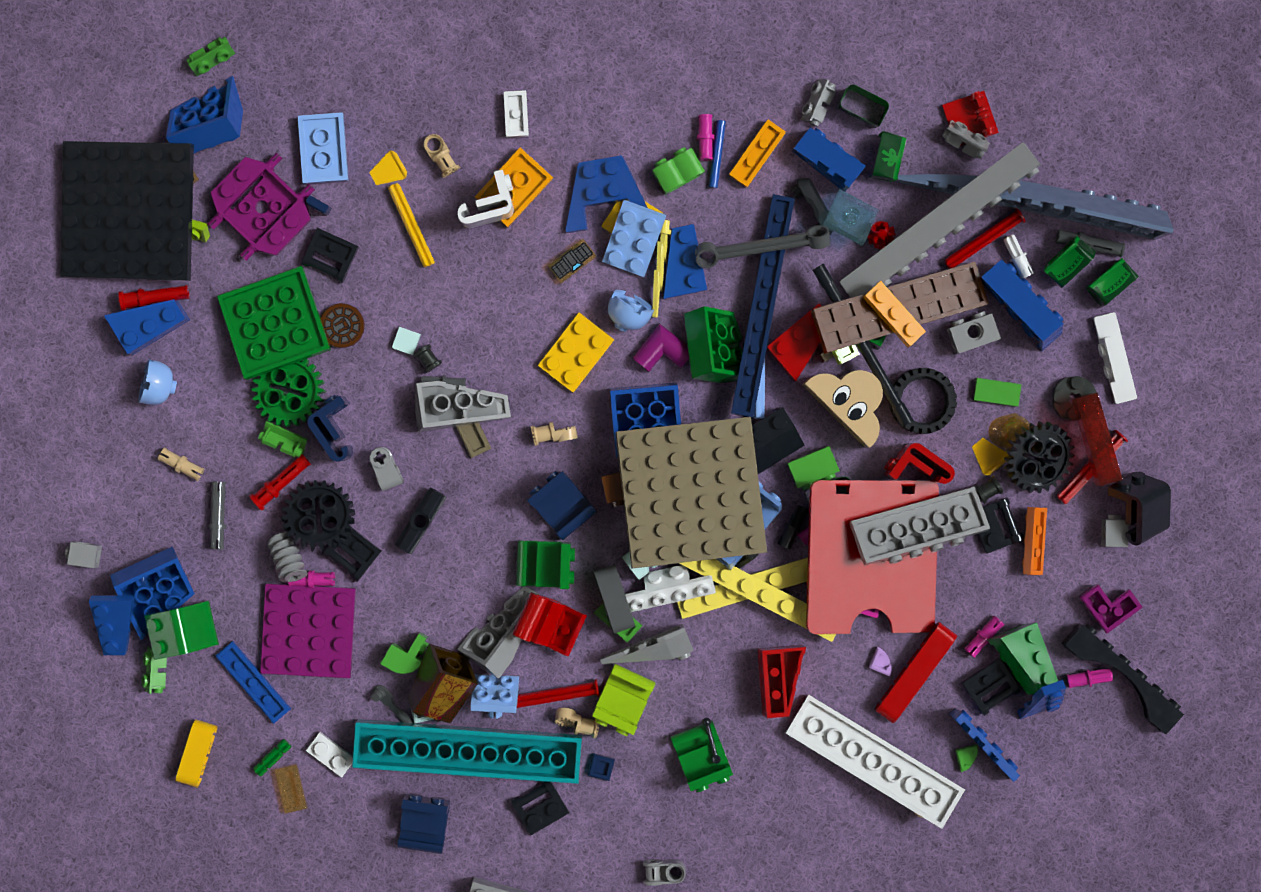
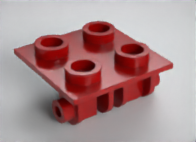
(973, 112)

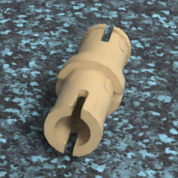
(181, 464)

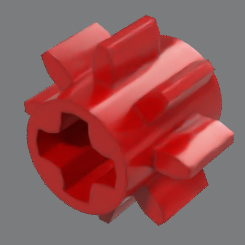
(881, 234)

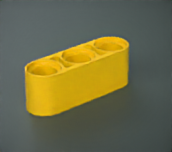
(195, 753)

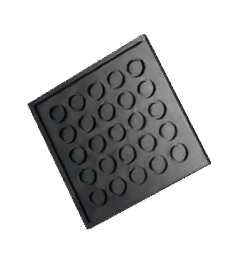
(127, 210)

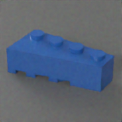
(1023, 303)

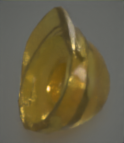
(1004, 428)

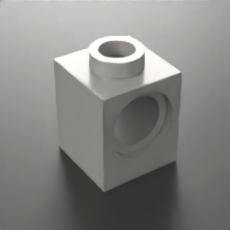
(1114, 531)
(83, 554)

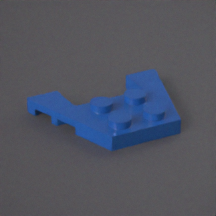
(601, 183)

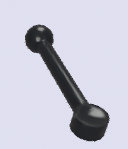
(716, 758)

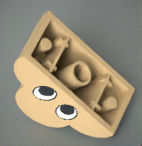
(850, 401)

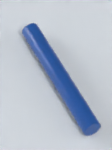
(717, 153)

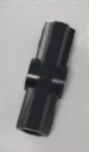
(429, 508)

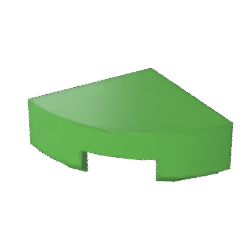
(966, 756)

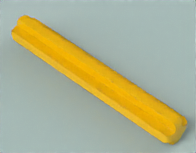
(411, 225)

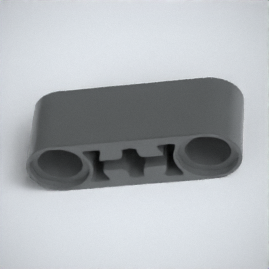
(614, 599)

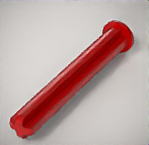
(985, 239)
(1085, 473)
(558, 694)

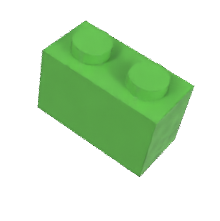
(813, 467)

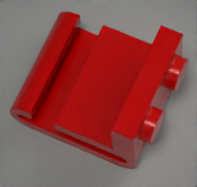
(897, 464)
(549, 623)

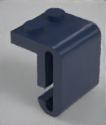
(332, 406)
(561, 504)
(423, 823)

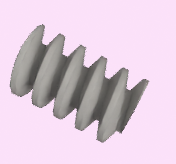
(286, 558)

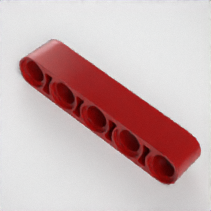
(917, 672)

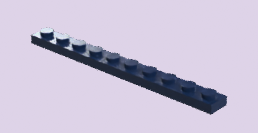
(762, 310)

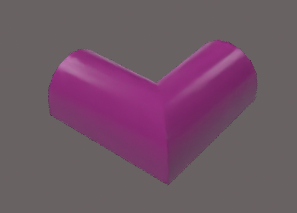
(661, 343)
(1106, 612)

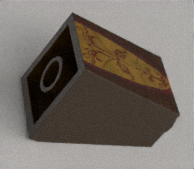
(441, 684)

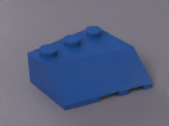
(207, 120)
(644, 407)
(157, 586)

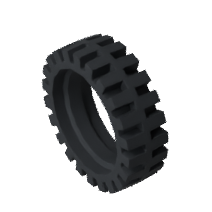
(949, 399)

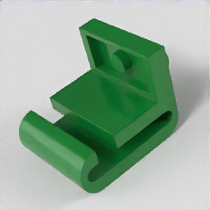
(545, 564)
(181, 630)
(696, 757)

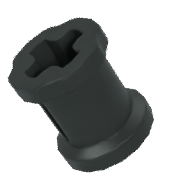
(427, 358)
(988, 489)

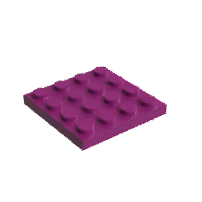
(308, 630)

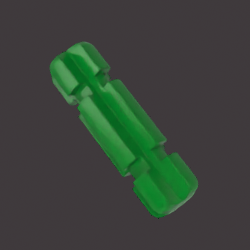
(272, 757)

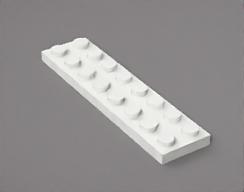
(875, 761)

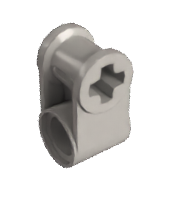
(387, 472)
(661, 872)

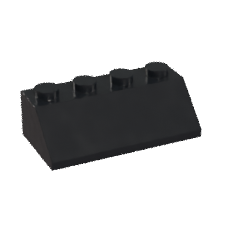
(774, 439)

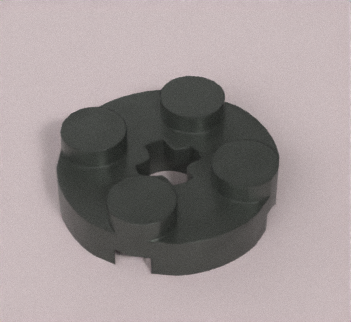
(1062, 393)

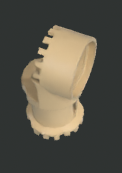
(440, 154)
(548, 433)
(569, 718)

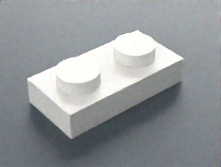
(516, 114)
(330, 754)

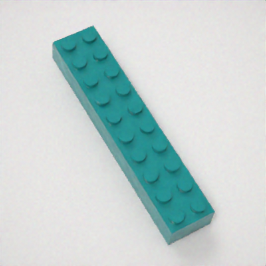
(467, 751)

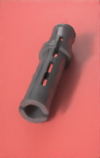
(1098, 244)
(217, 515)

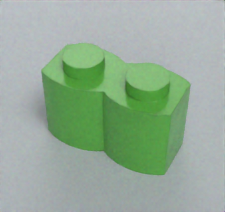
(677, 171)

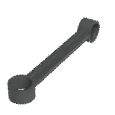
(815, 237)

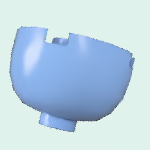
(628, 311)
(156, 383)

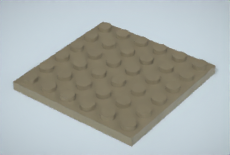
(691, 492)

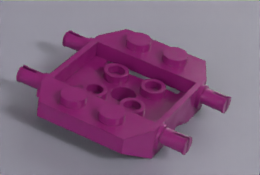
(245, 215)

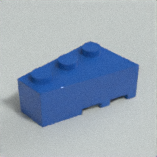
(828, 159)
(146, 324)

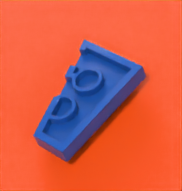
(683, 272)
(112, 622)
(1046, 698)

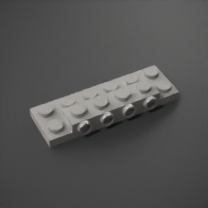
(919, 527)

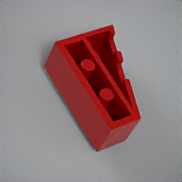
(796, 345)
(778, 678)

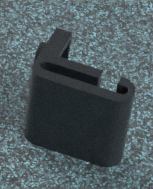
(1146, 505)

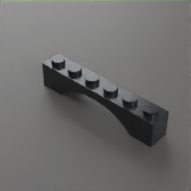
(1156, 707)

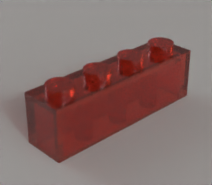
(1096, 439)

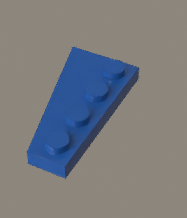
(991, 750)

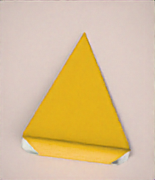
(388, 169)
(988, 456)

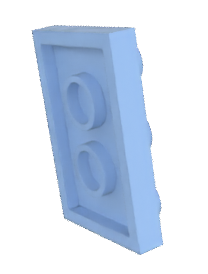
(323, 148)
(634, 238)

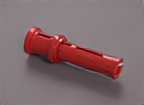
(142, 298)
(272, 488)

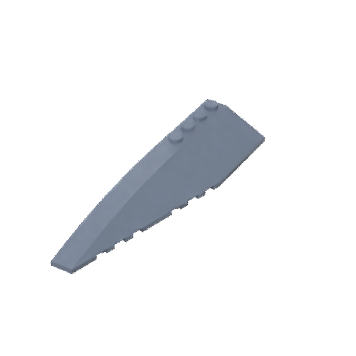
(1064, 204)

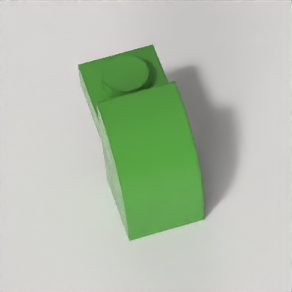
(405, 661)

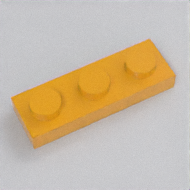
(757, 153)
(894, 314)

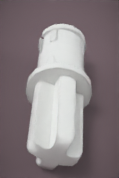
(1018, 257)

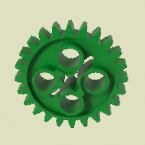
(282, 409)

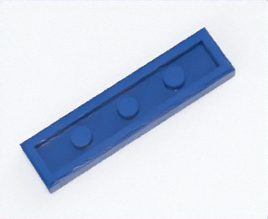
(253, 682)

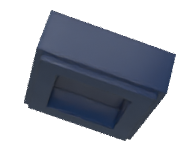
(318, 205)
(601, 767)

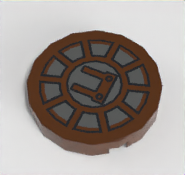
(343, 325)

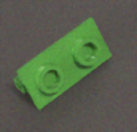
(219, 52)
(290, 442)
(153, 678)

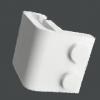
(504, 186)

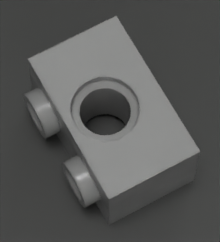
(986, 332)

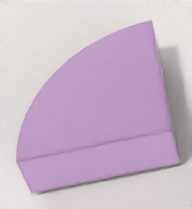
(881, 662)

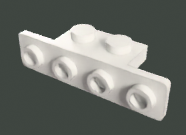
(1115, 358)
(669, 586)

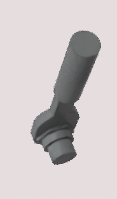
(383, 694)

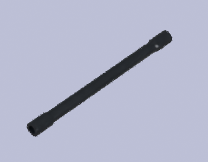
(898, 406)

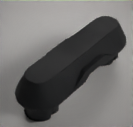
(806, 187)

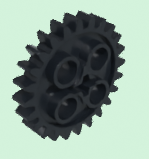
(1033, 475)
(339, 513)

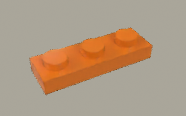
(1034, 541)

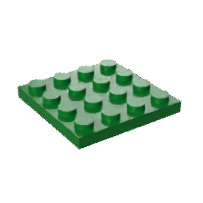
(274, 323)

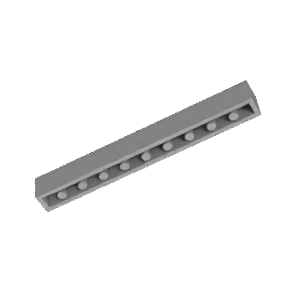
(943, 221)

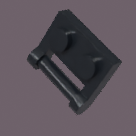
(331, 247)
(994, 537)
(359, 548)
(986, 681)
(543, 813)

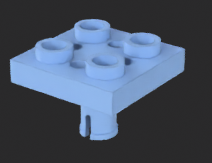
(495, 694)

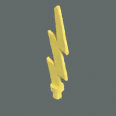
(661, 258)

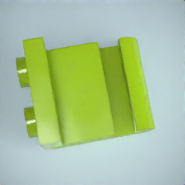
(623, 700)

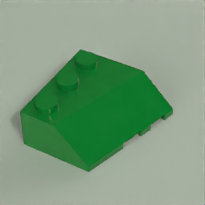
(713, 344)

